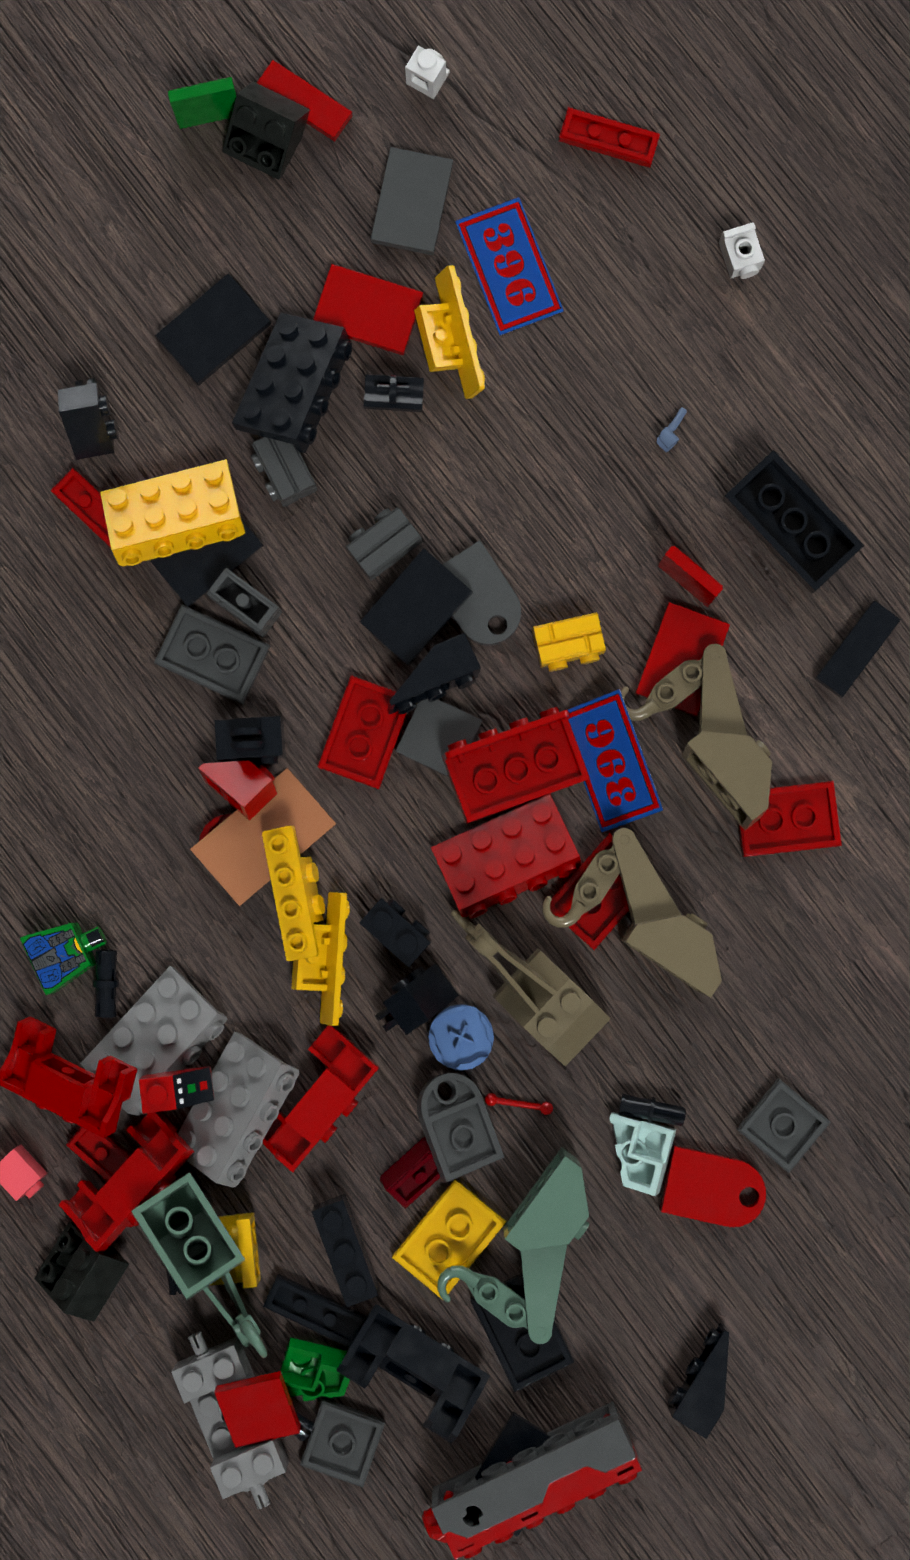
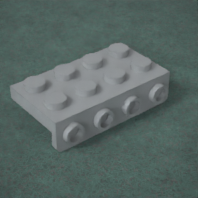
(160, 1032)
(247, 1099)

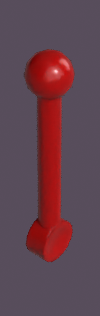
(545, 1107)

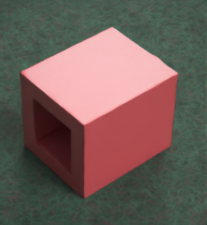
(21, 1173)

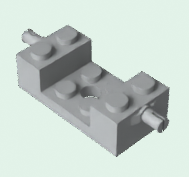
(233, 1468)

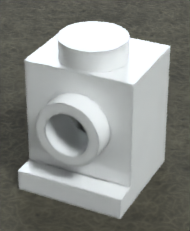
(428, 66)
(737, 263)

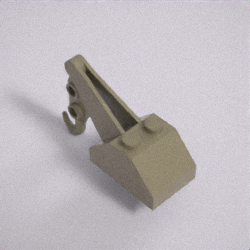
(722, 751)
(657, 926)
(540, 996)

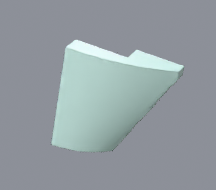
(642, 1152)

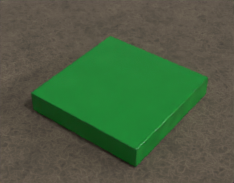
(203, 102)

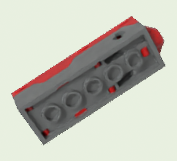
(569, 1466)

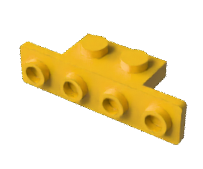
(448, 334)
(294, 892)
(326, 970)

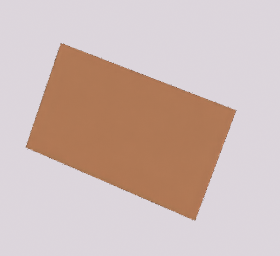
(236, 847)

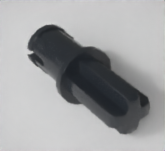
(652, 1110)

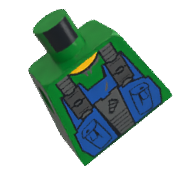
(62, 954)

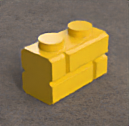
(569, 641)

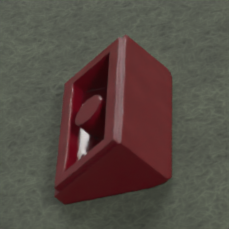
(411, 1174)

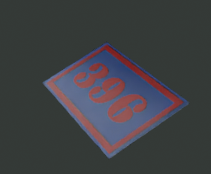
(509, 266)
(618, 772)

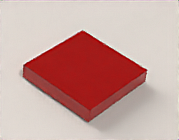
(690, 576)
(257, 1409)

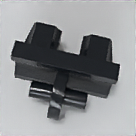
(393, 393)

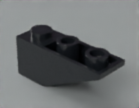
(443, 668)
(702, 1395)

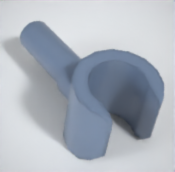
(667, 438)

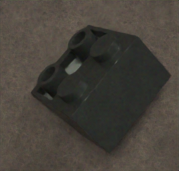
(265, 129)
(79, 1276)

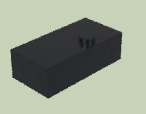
(793, 522)

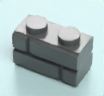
(285, 470)
(383, 542)
(244, 602)

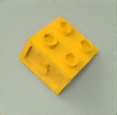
(243, 1232)

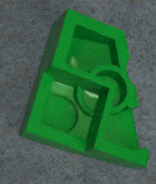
(311, 1370)

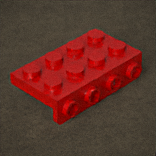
(515, 764)
(507, 857)

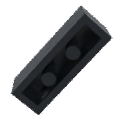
(346, 1250)

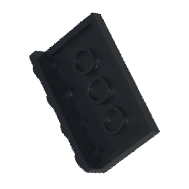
(294, 381)

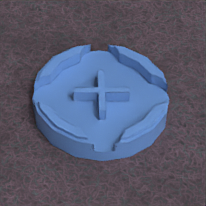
(461, 1037)

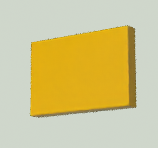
(448, 1236)

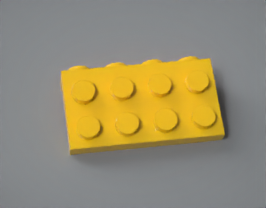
(172, 513)

